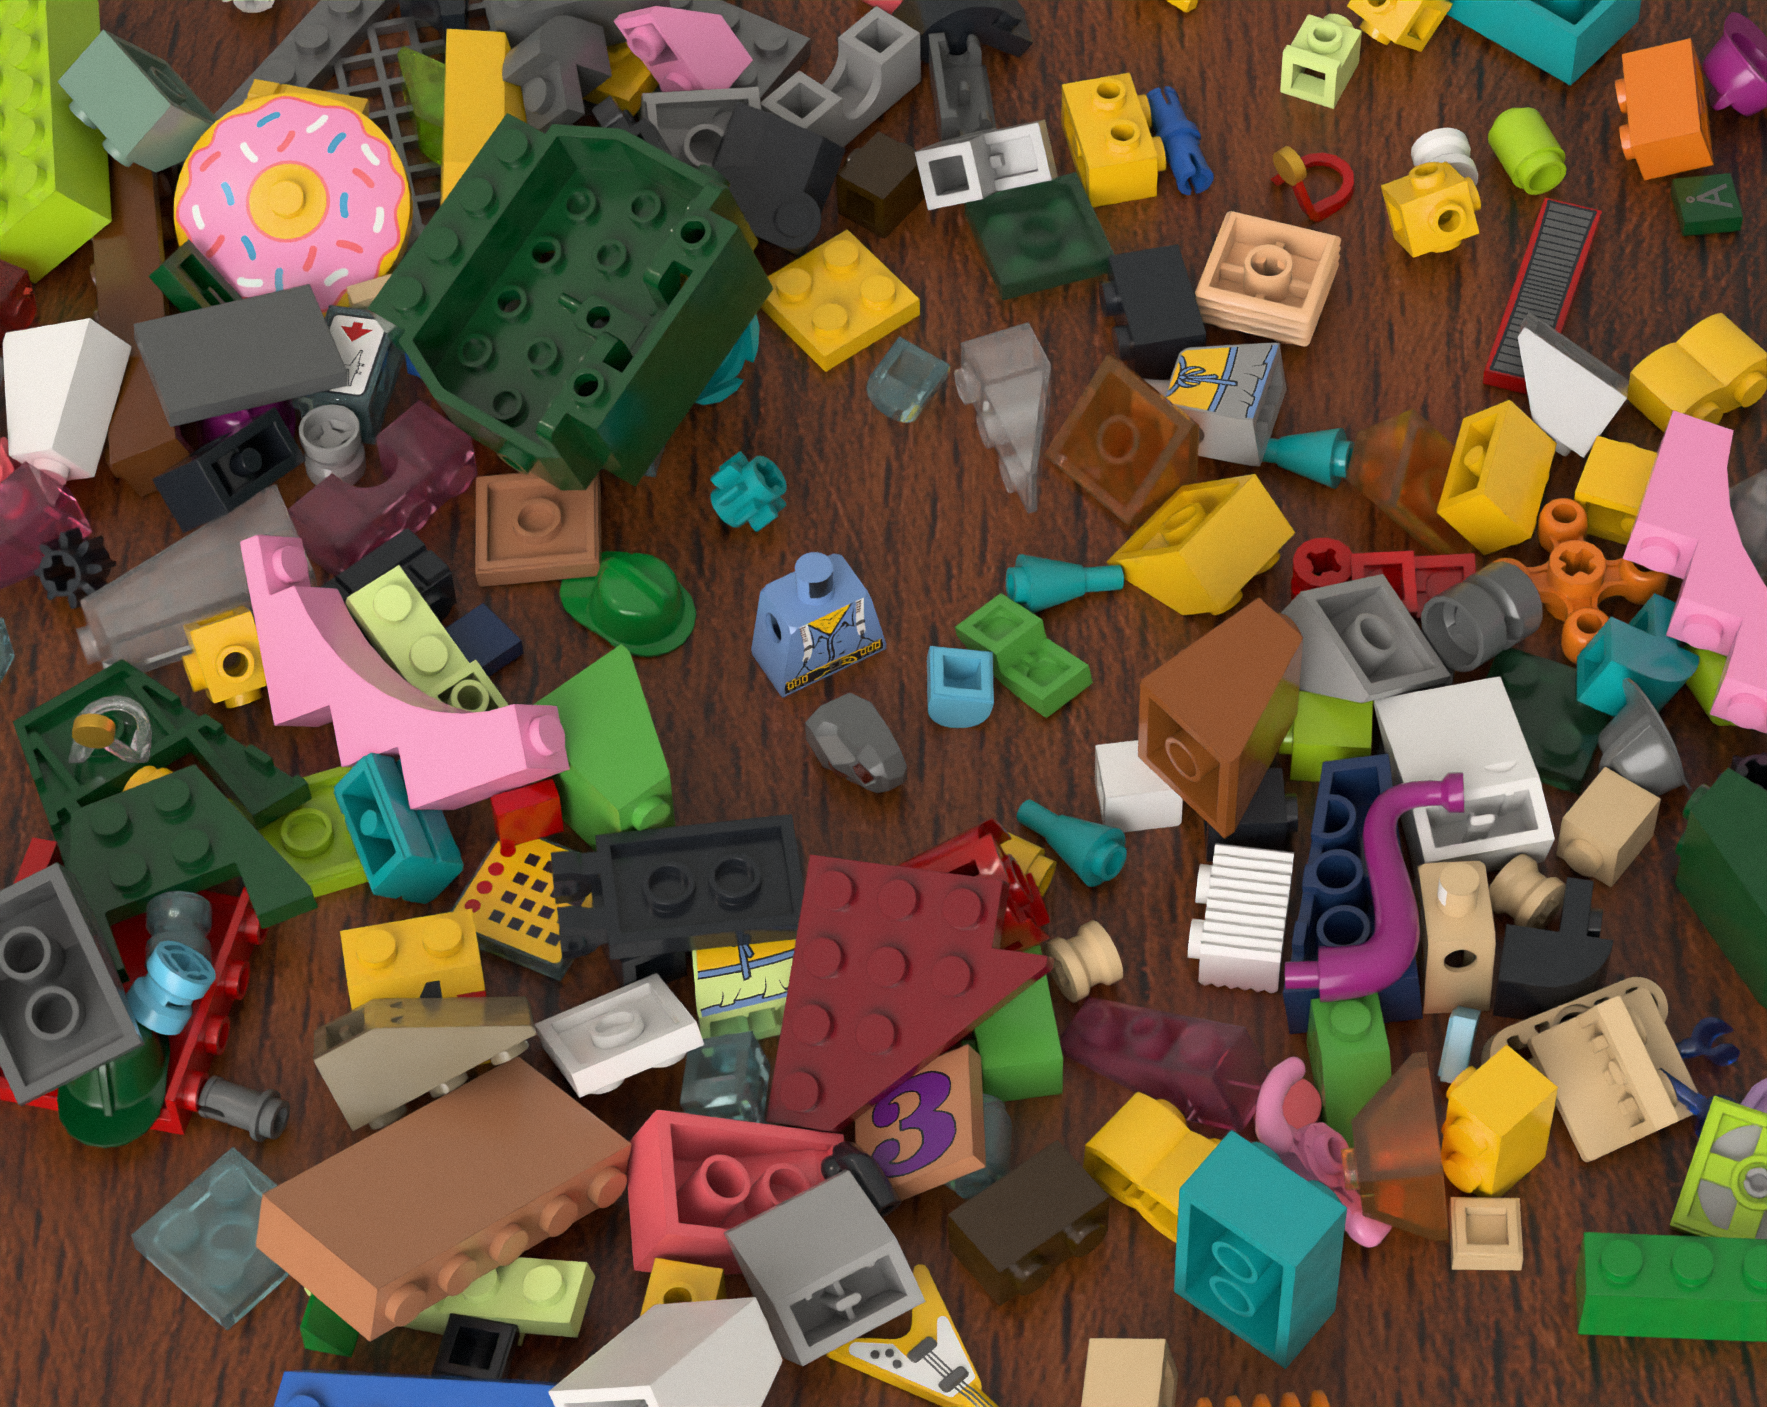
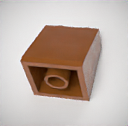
(1222, 712)

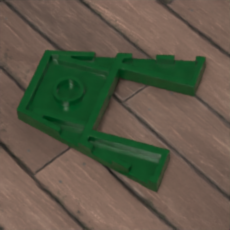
(46, 739)

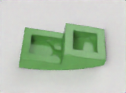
(1023, 655)

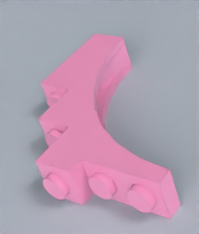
(1692, 535)

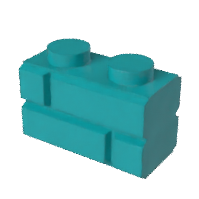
(398, 847)

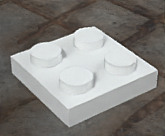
(619, 1035)

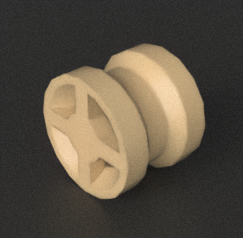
(1526, 893)
(1084, 961)

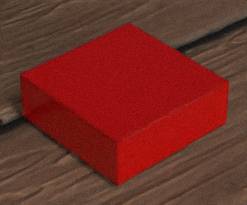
(527, 813)

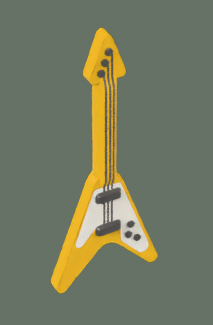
(926, 1360)

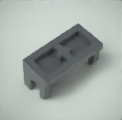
(959, 88)

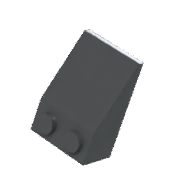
(57, 987)

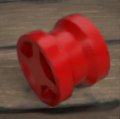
(1322, 556)

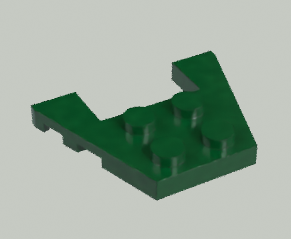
(170, 839)

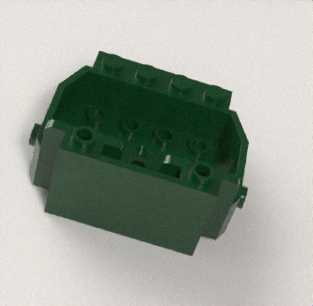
(630, 242)

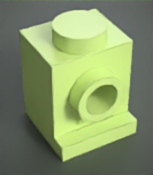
(1325, 46)

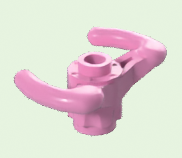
(1311, 1150)

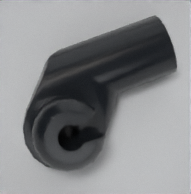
(866, 1172)

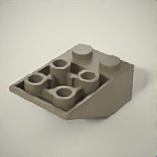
(411, 1046)

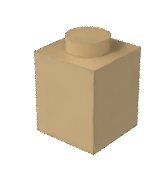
(1607, 827)

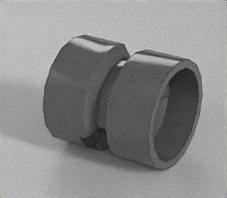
(1482, 616)

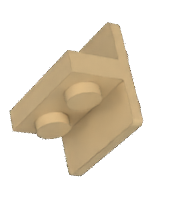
(1610, 1073)

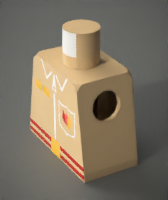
(1454, 917)

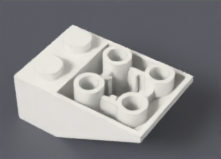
(1474, 733)

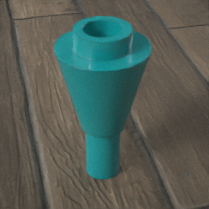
(1314, 455)
(1045, 582)
(1087, 847)

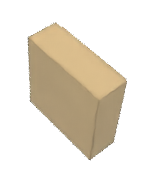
(1485, 1233)

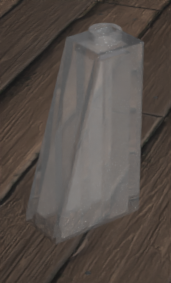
(194, 578)

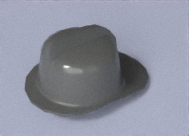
(1641, 746)

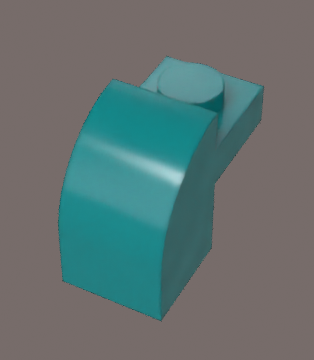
(1637, 653)

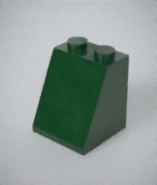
(1726, 872)

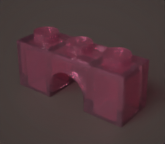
(425, 467)

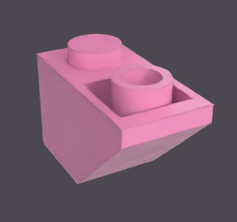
(684, 47)

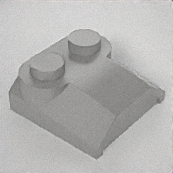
(695, 119)

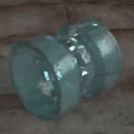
(179, 918)

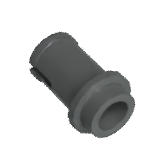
(257, 1112)

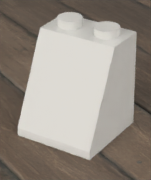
(680, 1358)

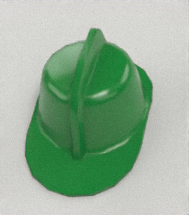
(632, 604)

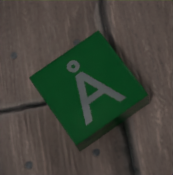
(1706, 204)

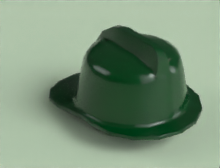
(120, 1097)

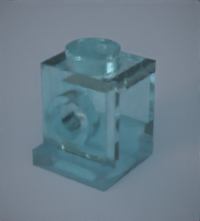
(727, 1078)

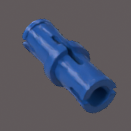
(1180, 141)

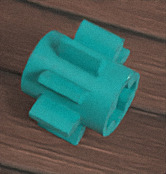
(748, 491)

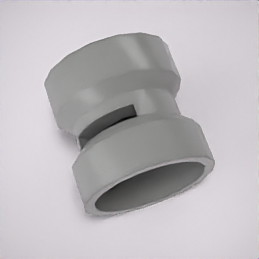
(332, 444)

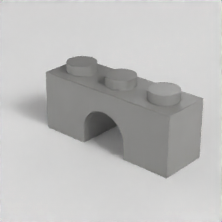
(872, 72)

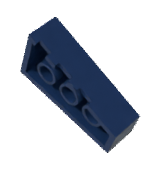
(1337, 886)

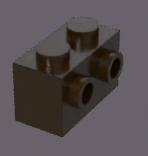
(1029, 1223)

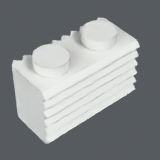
(1244, 917)

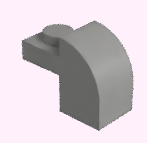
(984, 163)

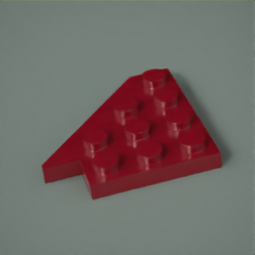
(886, 982)

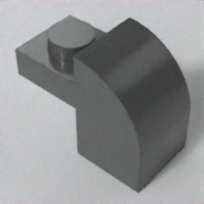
(558, 69)

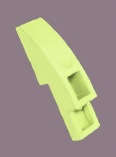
(418, 645)
(530, 1293)

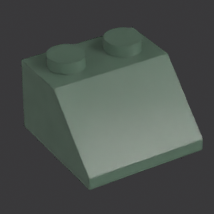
(135, 103)

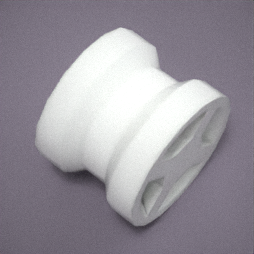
(1443, 146)

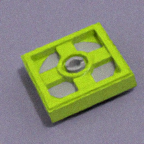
(1726, 1176)

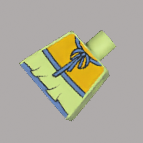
(742, 988)

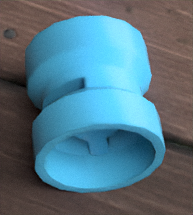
(173, 982)

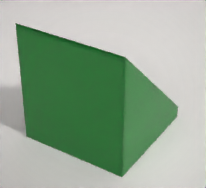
(326, 1331)

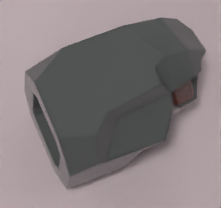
(856, 743)

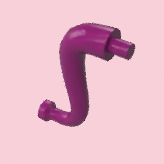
(1386, 956)

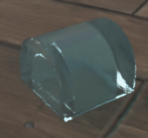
(906, 381)

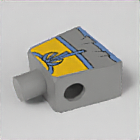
(1231, 395)

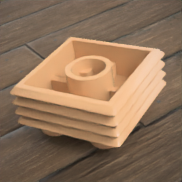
(1267, 278)

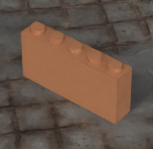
(442, 1197)

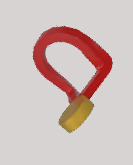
(1293, 170)

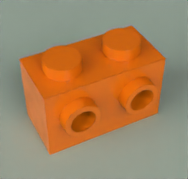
(1665, 110)

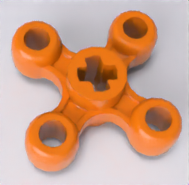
(1581, 577)

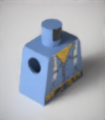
(814, 623)

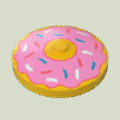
(295, 198)

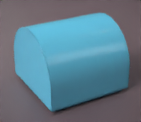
(959, 686)

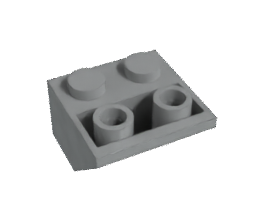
(823, 1268)

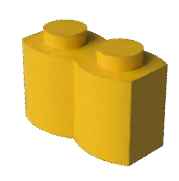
(1700, 374)
(1146, 1158)

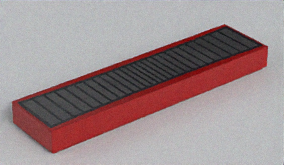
(1543, 284)

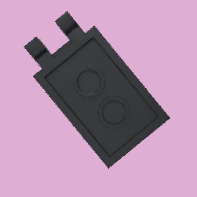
(681, 888)

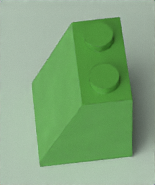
(612, 752)

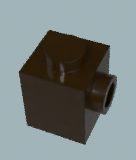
(879, 185)

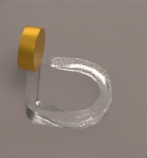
(98, 731)

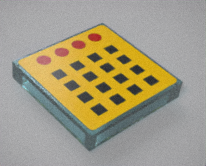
(517, 906)

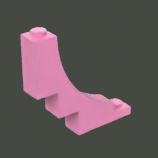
(328, 672)

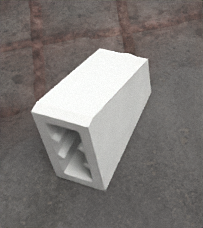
(62, 395)

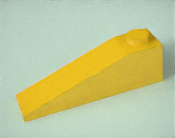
(473, 99)

